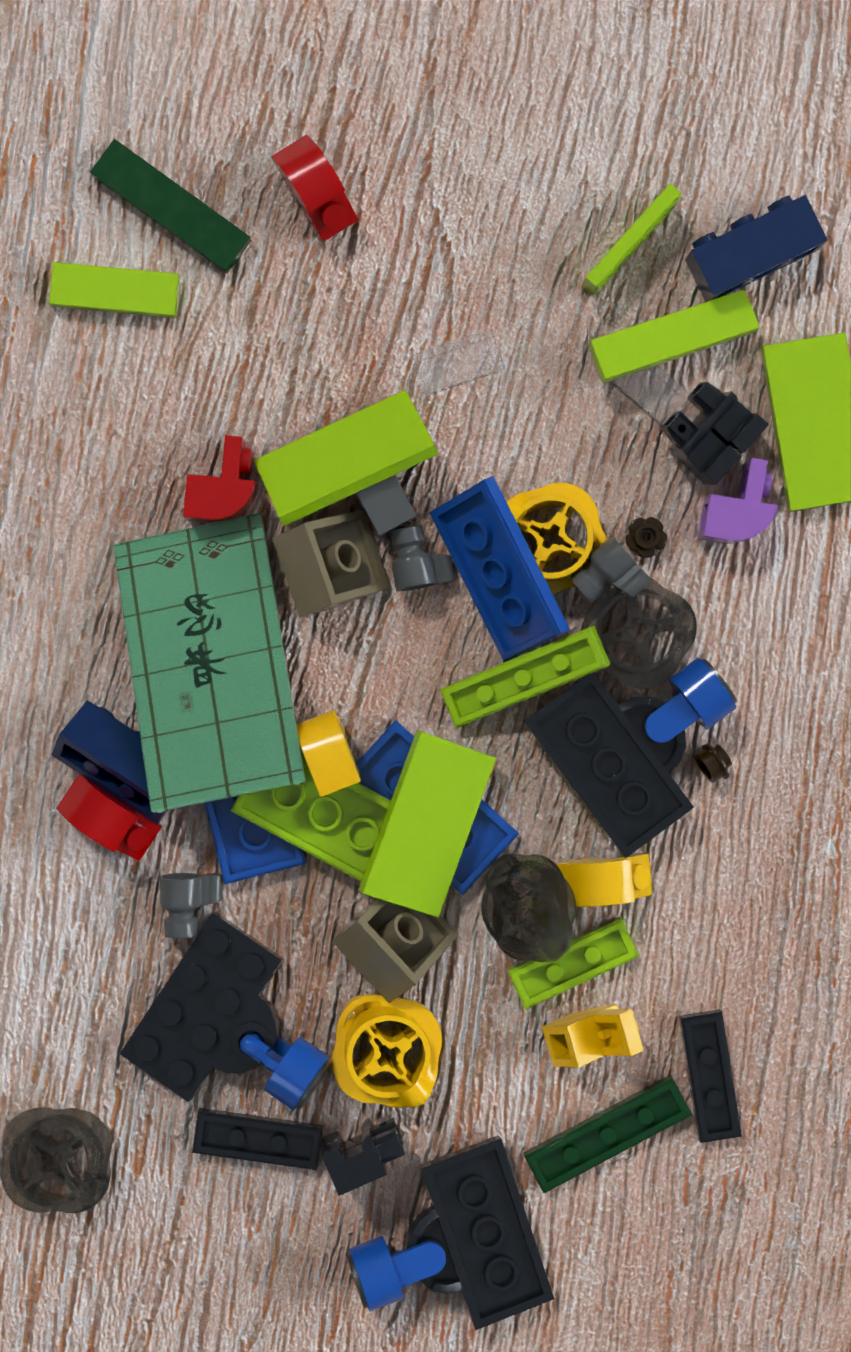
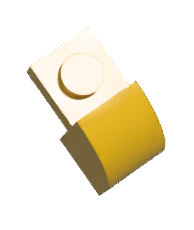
(328, 753)
(608, 879)
(591, 1035)

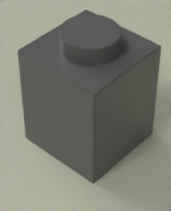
(386, 506)

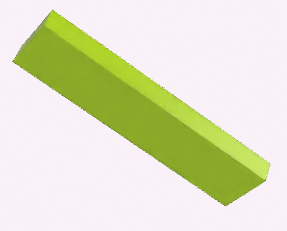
(673, 336)
(525, 676)

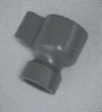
(413, 566)
(610, 566)
(182, 896)

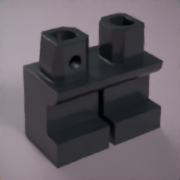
(716, 436)
(363, 1156)

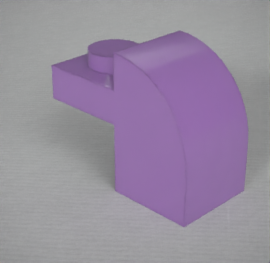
(740, 518)

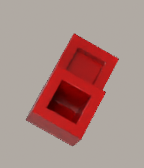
(315, 187)
(226, 496)
(107, 819)

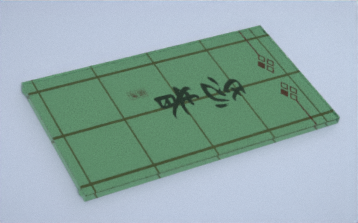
(208, 664)

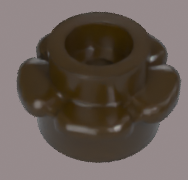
(636, 542)
(713, 762)

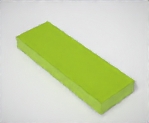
(631, 240)
(114, 289)
(585, 959)

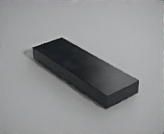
(710, 1076)
(257, 1138)

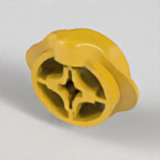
(570, 500)
(412, 1085)

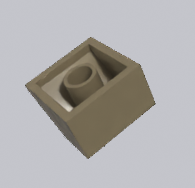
(330, 562)
(394, 945)

